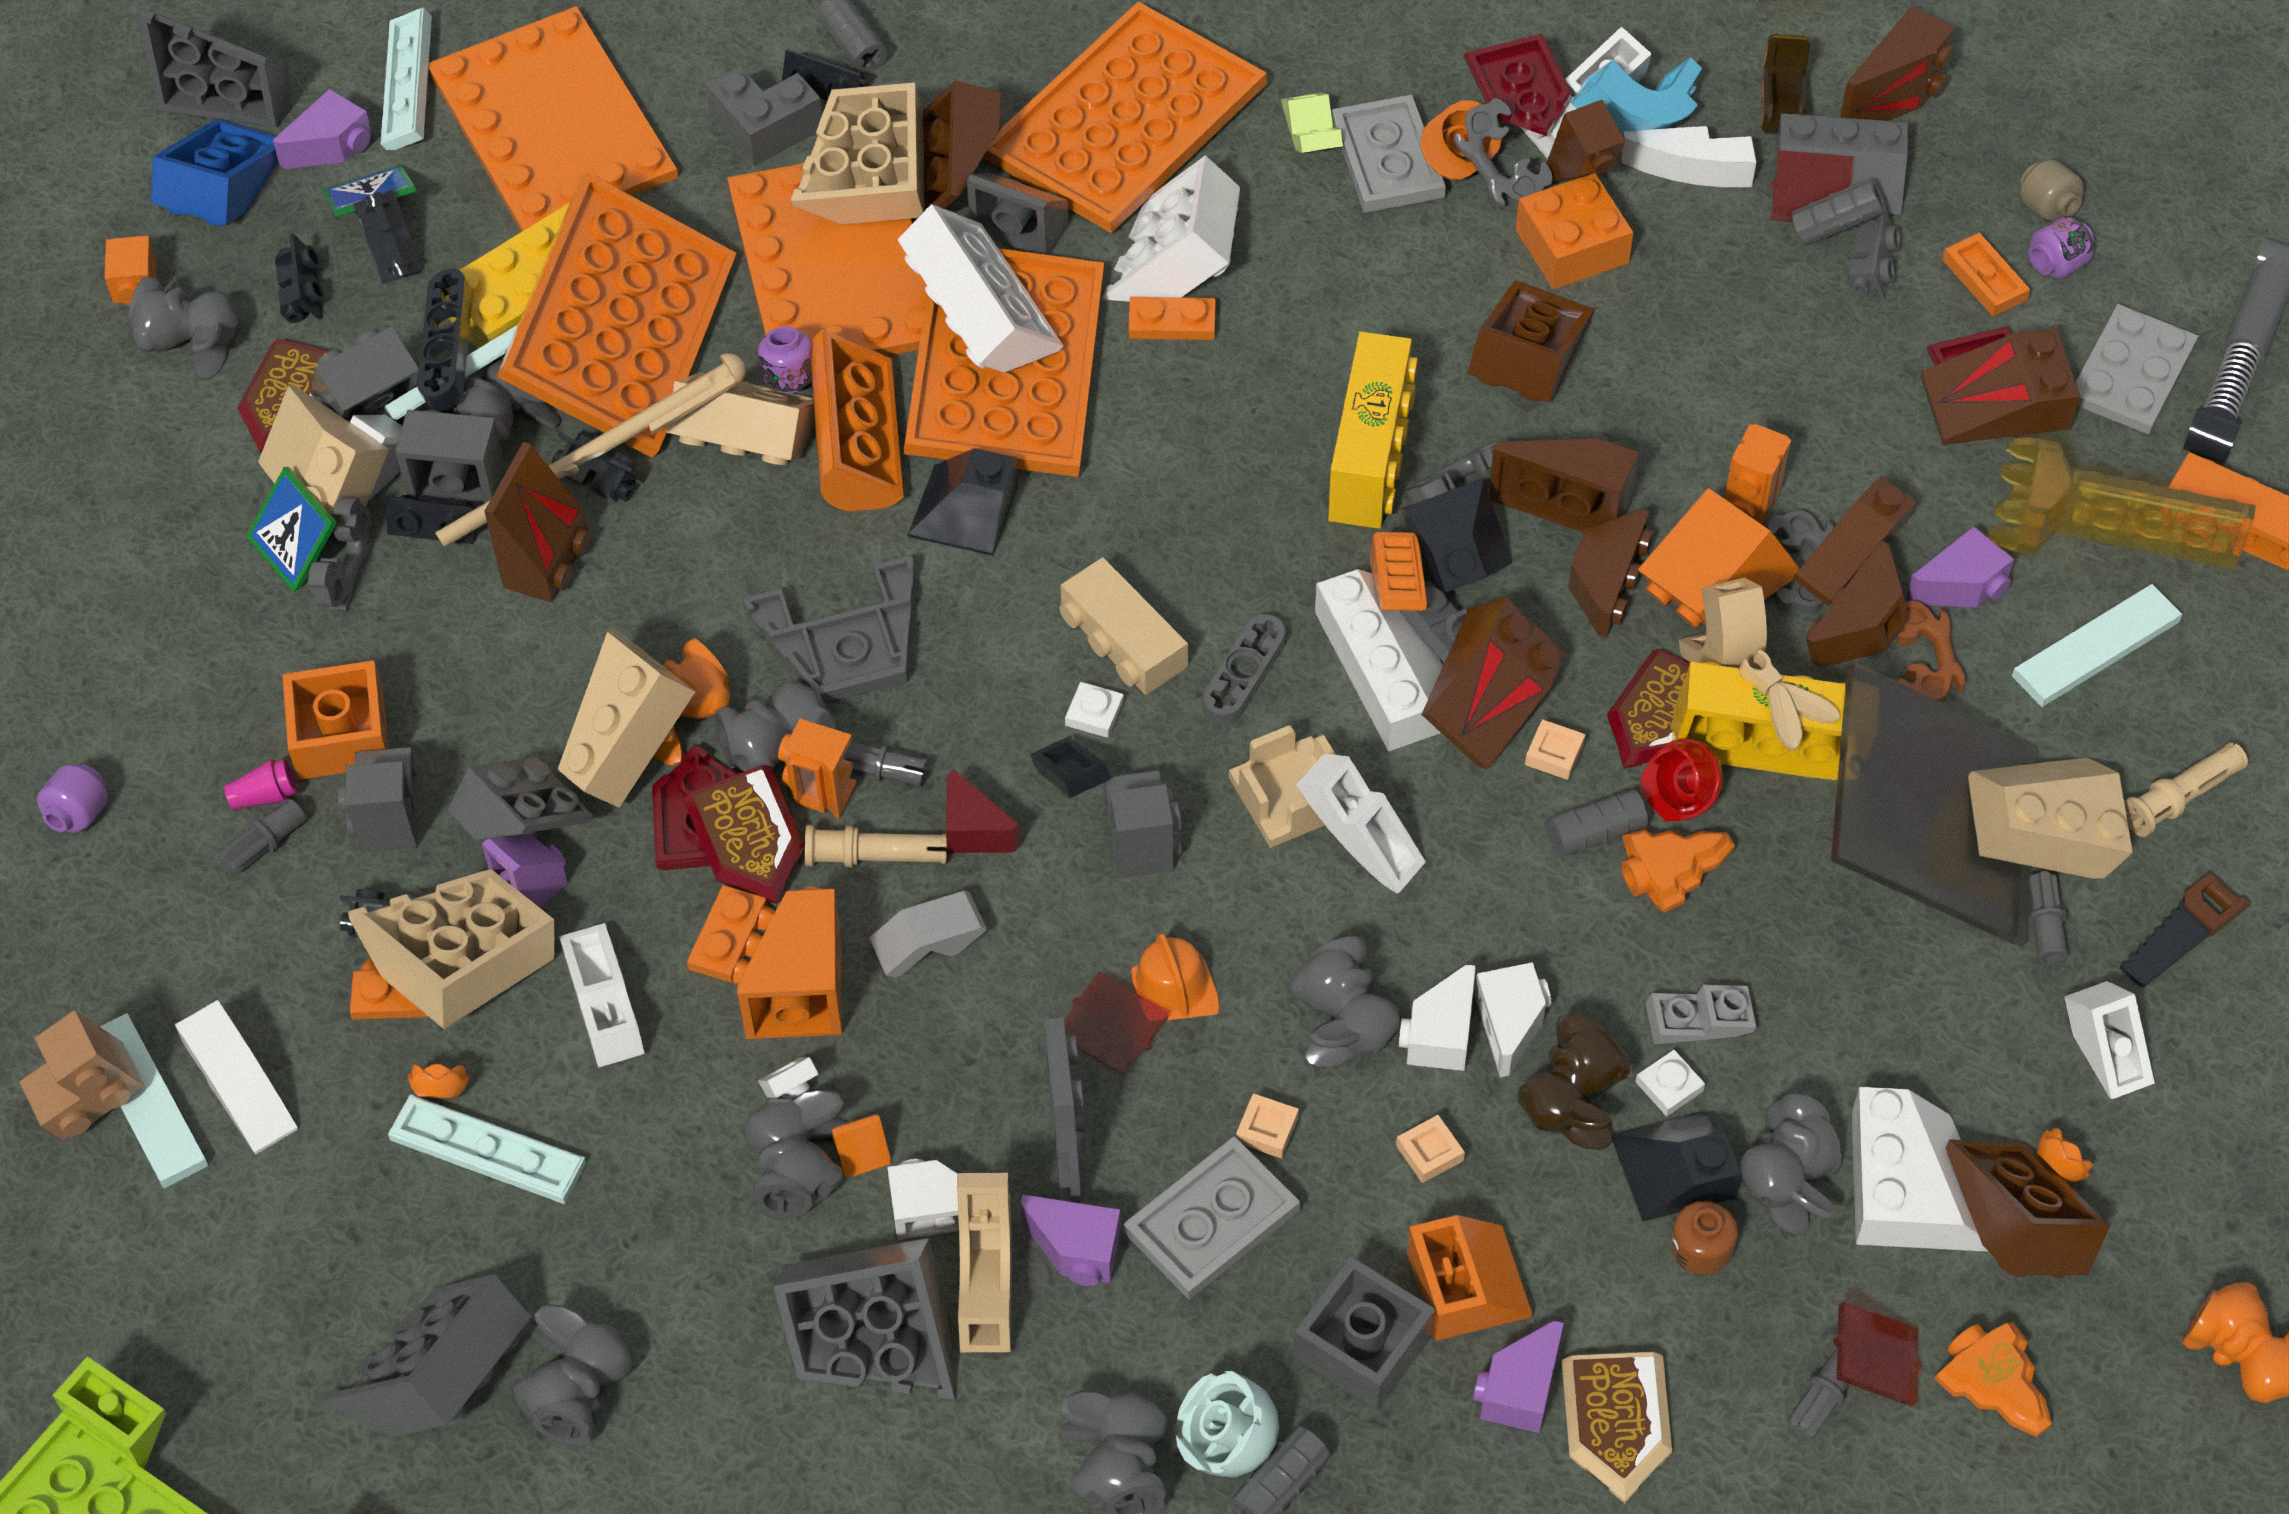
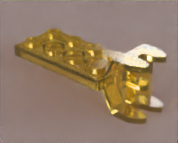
(2113, 511)

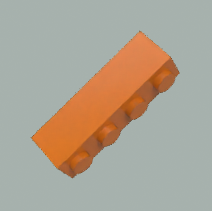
(2270, 527)

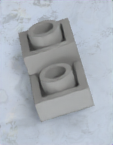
(1709, 1014)

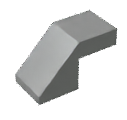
(936, 926)

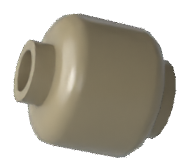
(2051, 190)

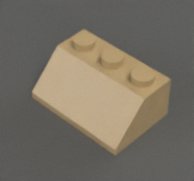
(749, 420)

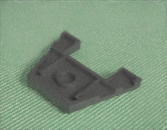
(848, 649)
(1066, 1104)

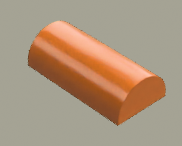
(855, 424)

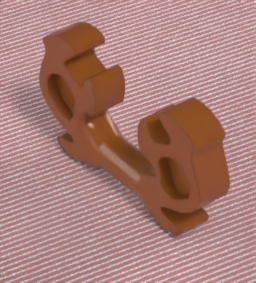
(1938, 632)

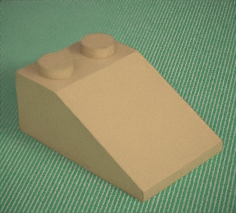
(322, 451)

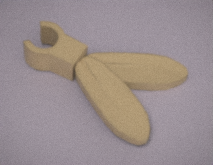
(1787, 701)

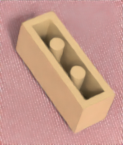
(1123, 627)

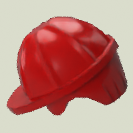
(1682, 780)

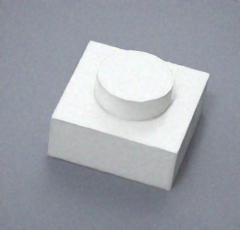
(1094, 709)
(790, 1079)
(1670, 1082)

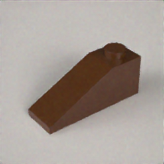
(1585, 143)
(1871, 519)

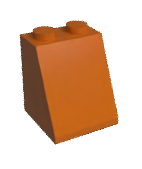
(1710, 548)
(795, 971)

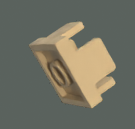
(1270, 782)

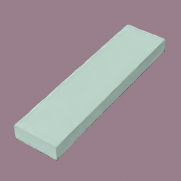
(406, 79)
(474, 362)
(2096, 645)
(155, 1114)
(487, 1149)

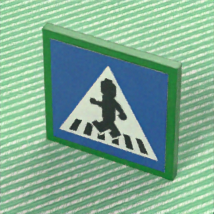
(343, 195)
(291, 529)

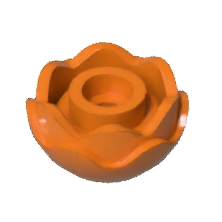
(438, 1081)
(2063, 1156)

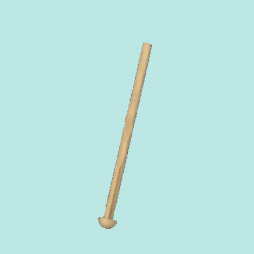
(656, 417)

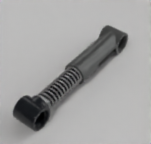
(2243, 350)

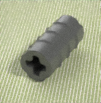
(853, 34)
(1838, 211)
(1596, 823)
(1282, 1474)

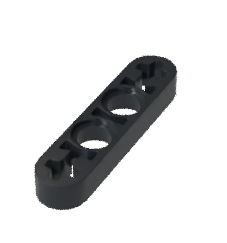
(436, 340)

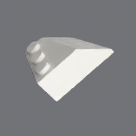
(1179, 235)
(1904, 1174)

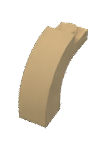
(1733, 625)
(984, 1262)

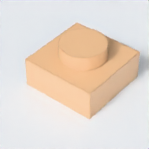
(1555, 749)
(1267, 1125)
(1430, 1148)

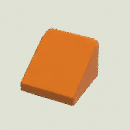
(861, 1146)

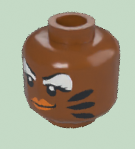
(1703, 1237)

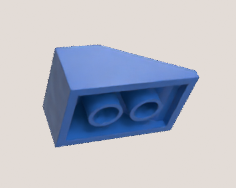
(213, 171)

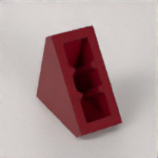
(976, 822)

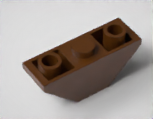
(1607, 567)
(1862, 614)

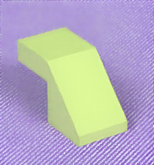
(1311, 122)

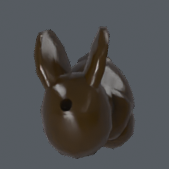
(1580, 1066)

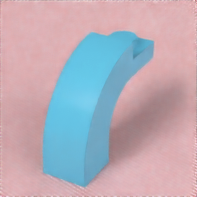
(1636, 106)

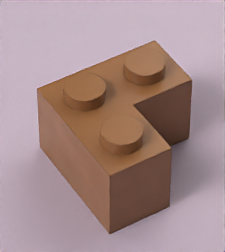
(82, 1076)

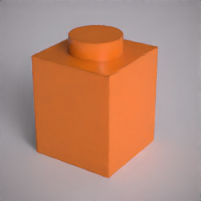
(126, 264)

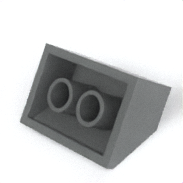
(1876, 147)

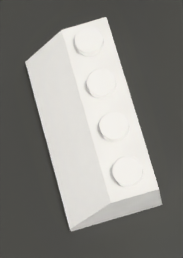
(977, 291)
(1381, 655)

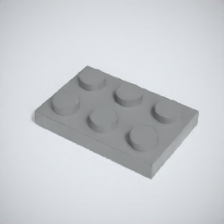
(1386, 153)
(2134, 368)
(1211, 1217)

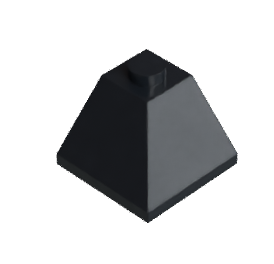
(967, 501)
(1458, 536)
(1677, 1164)

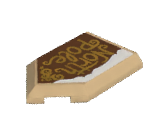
(1617, 1417)

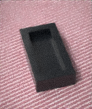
(1070, 766)

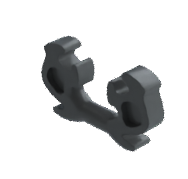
(1483, 123)
(1442, 480)
(1798, 530)
(332, 579)

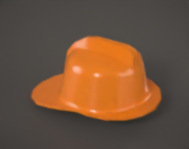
(1440, 147)
(1175, 979)

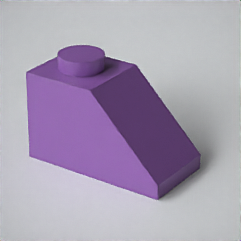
(324, 133)
(1963, 573)
(527, 865)
(1074, 1237)
(1520, 1380)

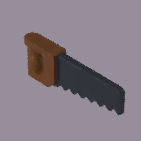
(2184, 930)

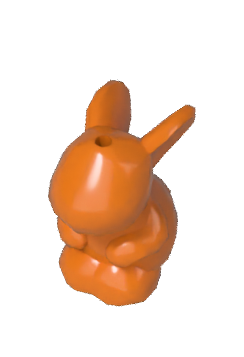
(708, 680)
(2239, 1331)

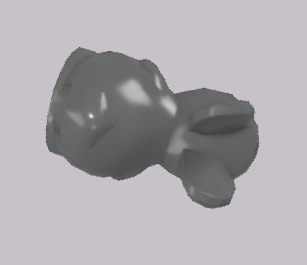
(169, 319)
(500, 400)
(756, 734)
(1339, 986)
(1797, 1150)
(795, 1169)
(565, 1391)
(1119, 1470)

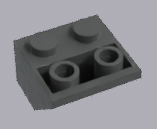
(514, 800)

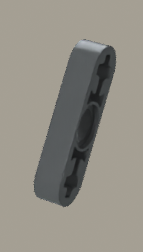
(1243, 652)

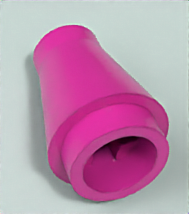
(262, 786)

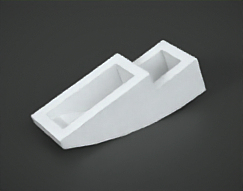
(1691, 156)
(1361, 820)
(602, 995)
(236, 1077)

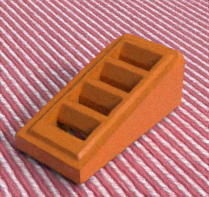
(1398, 565)

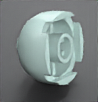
(1227, 1425)

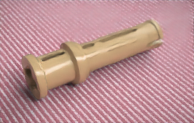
(2169, 797)
(850, 846)

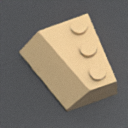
(866, 157)
(621, 719)
(2052, 816)
(457, 943)

